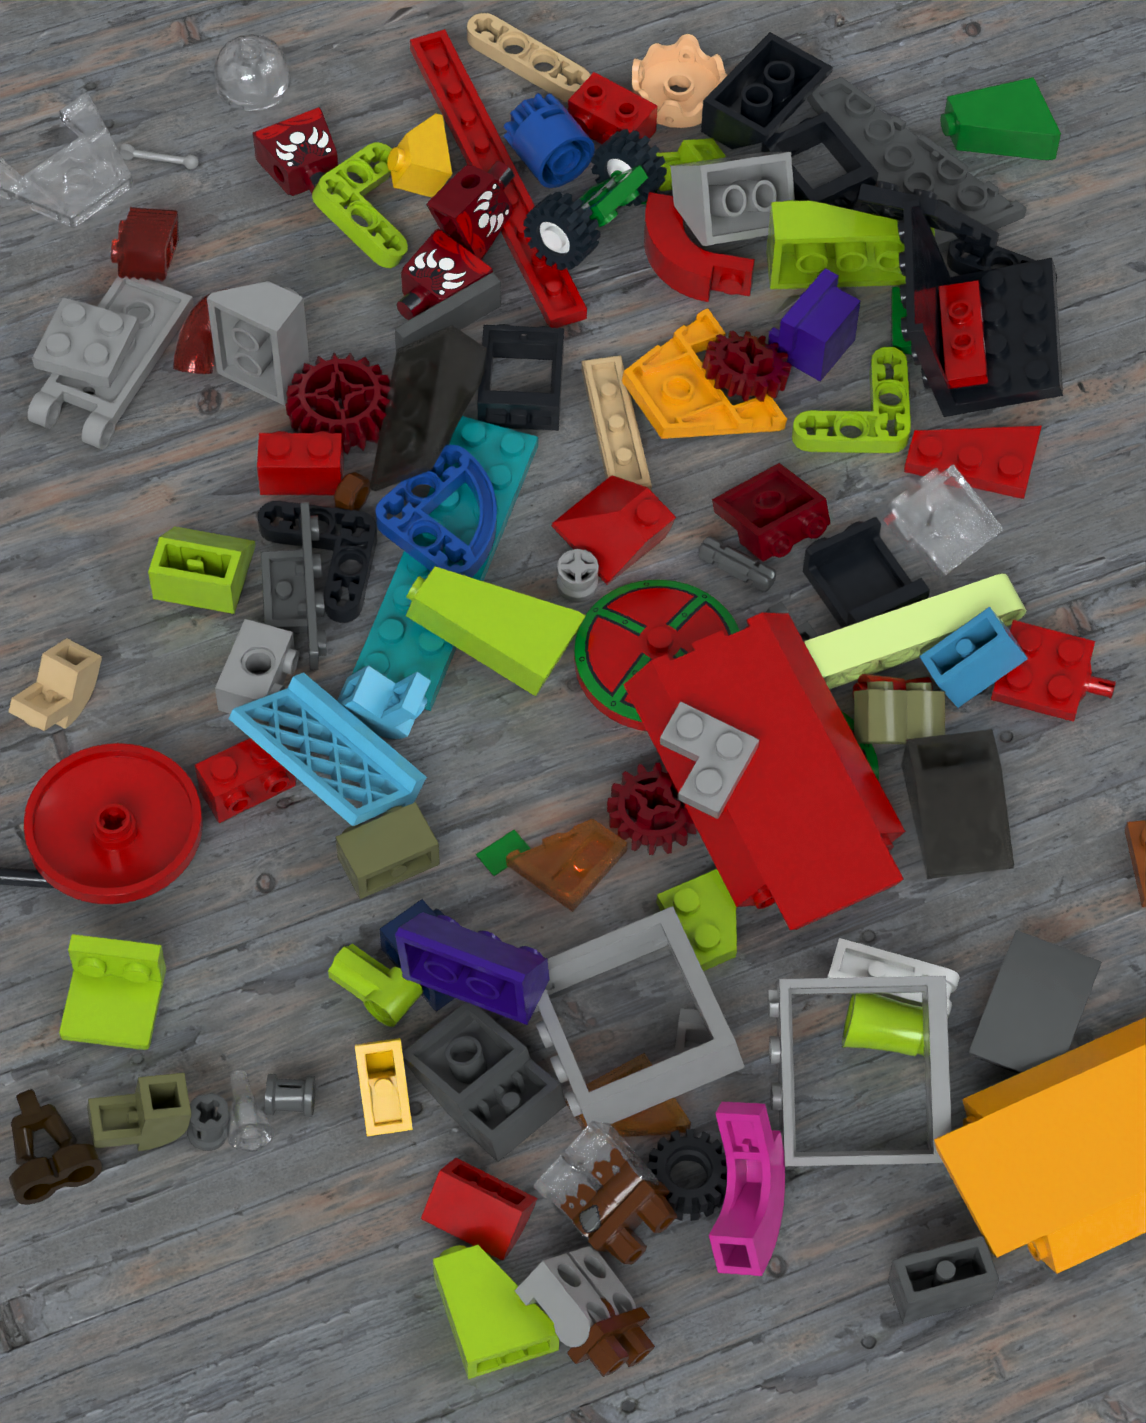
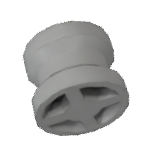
(584, 568)

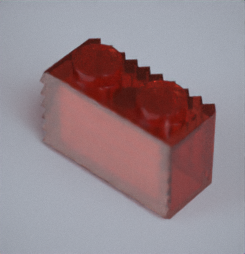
(146, 243)

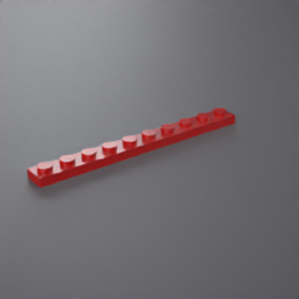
(481, 148)

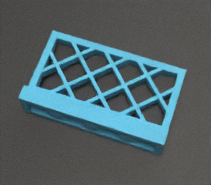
(332, 731)

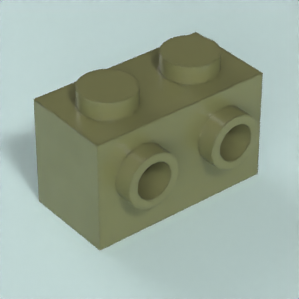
(387, 850)

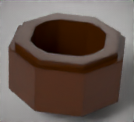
(352, 492)

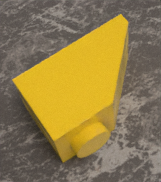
(422, 159)

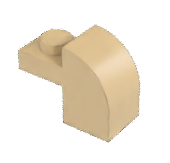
(61, 689)

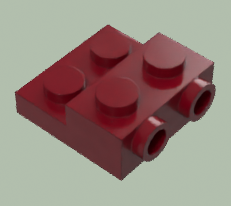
(773, 512)

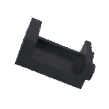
(859, 575)

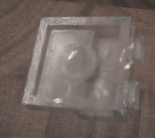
(942, 520)

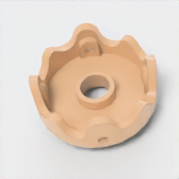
(682, 66)

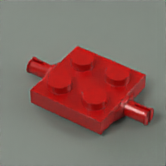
(1053, 675)

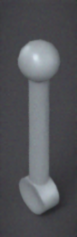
(129, 152)

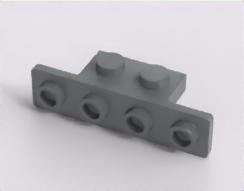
(290, 591)

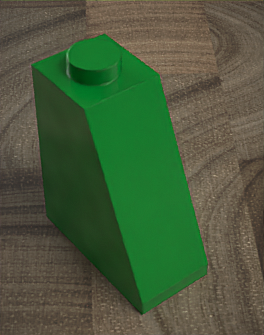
(1002, 121)

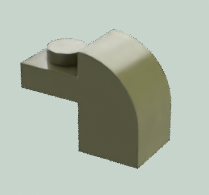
(148, 1118)

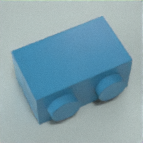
(973, 657)

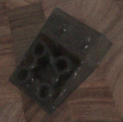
(958, 803)

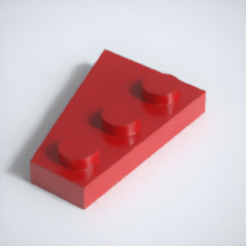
(986, 457)

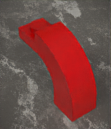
(683, 263)

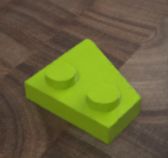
(706, 917)

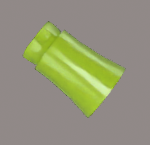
(883, 1025)

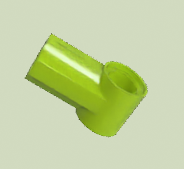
(381, 989)

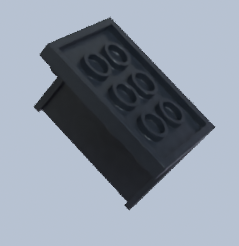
(1017, 323)

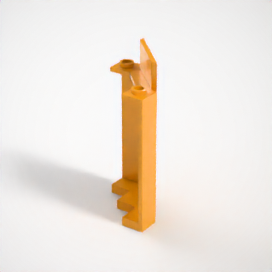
(1058, 1153)

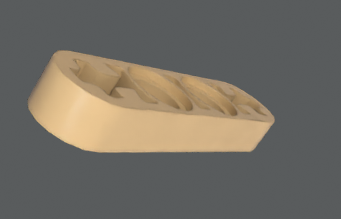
(524, 62)

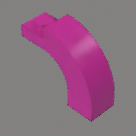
(754, 1190)

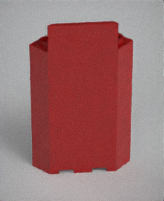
(808, 810)

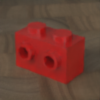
(607, 107)
(300, 463)
(241, 779)

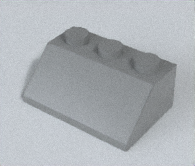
(732, 195)
(259, 337)

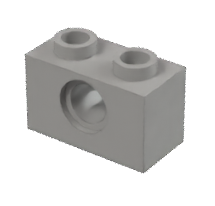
(256, 649)

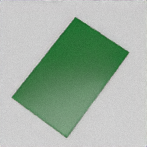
(495, 854)

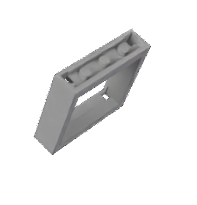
(935, 1058)
(662, 1079)

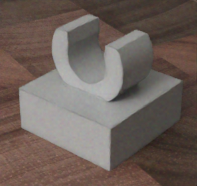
(691, 1029)

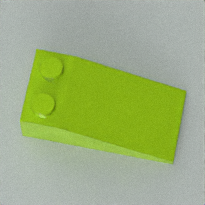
(818, 236)

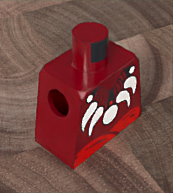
(296, 151)
(474, 206)
(436, 273)

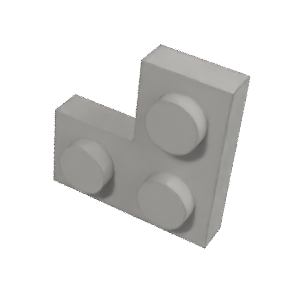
(719, 756)

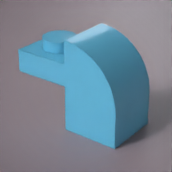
(382, 704)

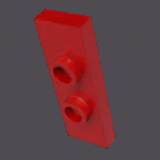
(963, 334)

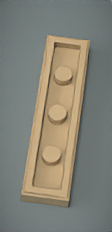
(615, 420)

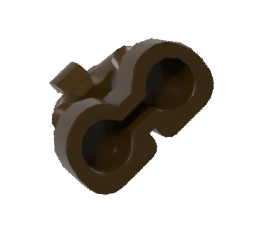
(39, 1176)

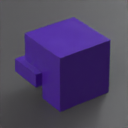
(818, 327)

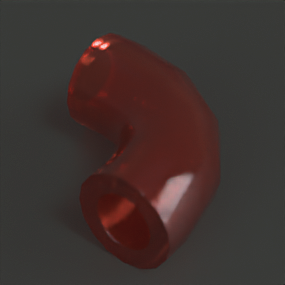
(195, 344)

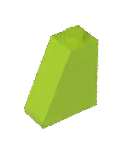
(487, 1315)

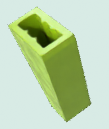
(495, 625)

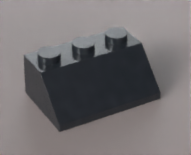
(761, 93)

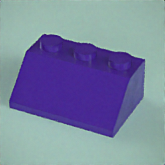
(472, 966)

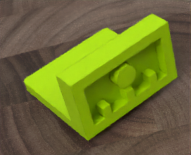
(113, 992)

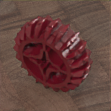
(315, 404)

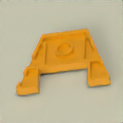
(681, 401)

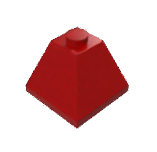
(616, 525)

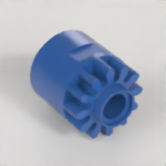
(549, 140)

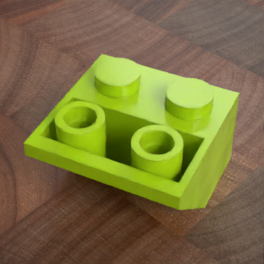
(200, 569)

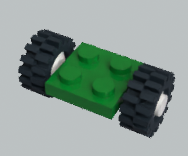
(566, 228)

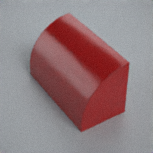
(478, 1208)

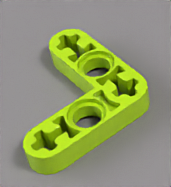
(351, 193)
(872, 423)

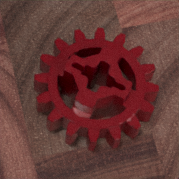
(746, 366)
(652, 804)

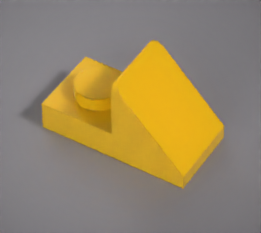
(383, 1087)

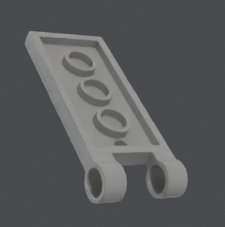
(159, 317)

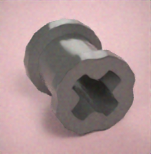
(290, 1095)
(209, 1122)

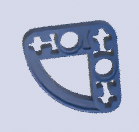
(417, 520)

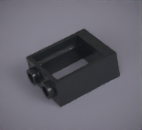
(825, 130)
(517, 408)

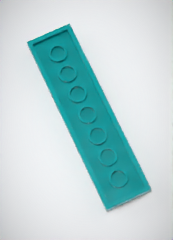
(397, 643)

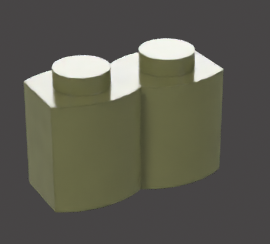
(897, 715)

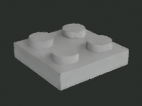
(85, 342)

